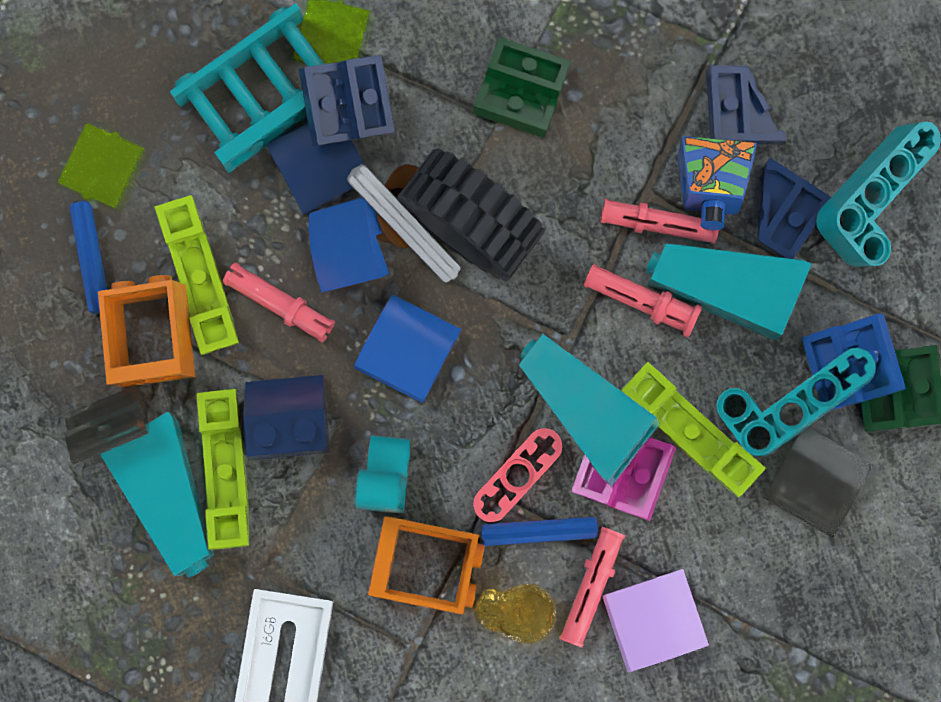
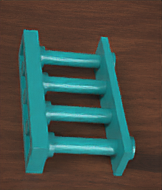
(265, 126)

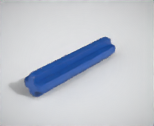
(88, 253)
(539, 531)

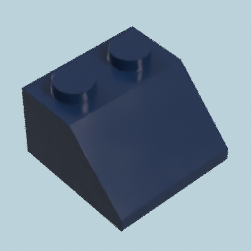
(286, 417)

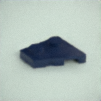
(738, 108)
(787, 210)

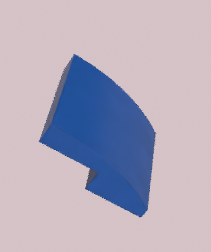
(346, 245)
(868, 334)
(407, 348)

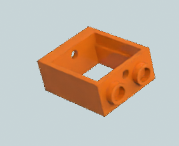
(114, 335)
(385, 558)

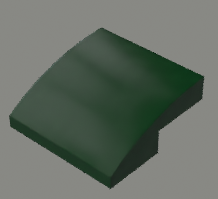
(521, 87)
(917, 404)

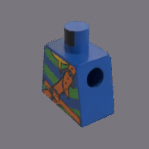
(714, 177)

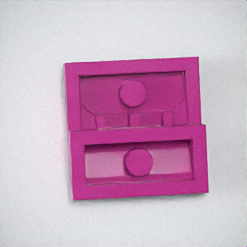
(637, 486)

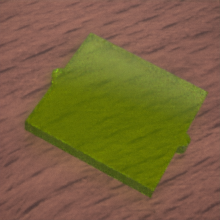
(333, 30)
(101, 165)

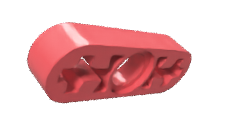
(544, 460)

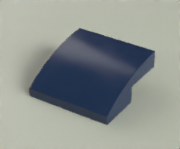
(346, 100)
(311, 171)

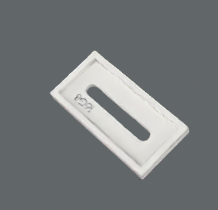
(265, 621)

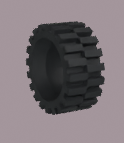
(471, 214)

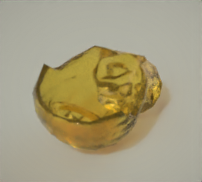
(519, 613)

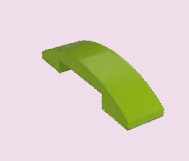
(198, 271)
(693, 432)
(224, 469)

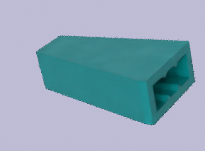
(733, 285)
(593, 411)
(163, 493)

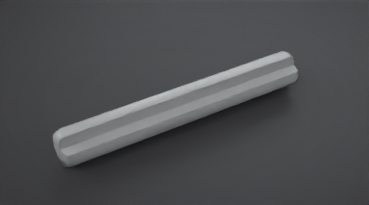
(403, 223)

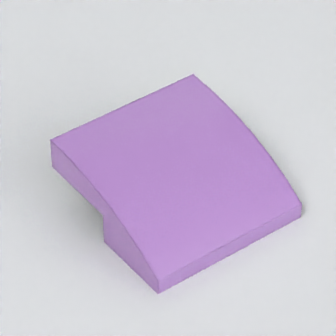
(655, 620)

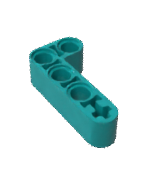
(908, 150)
(802, 396)
(385, 480)

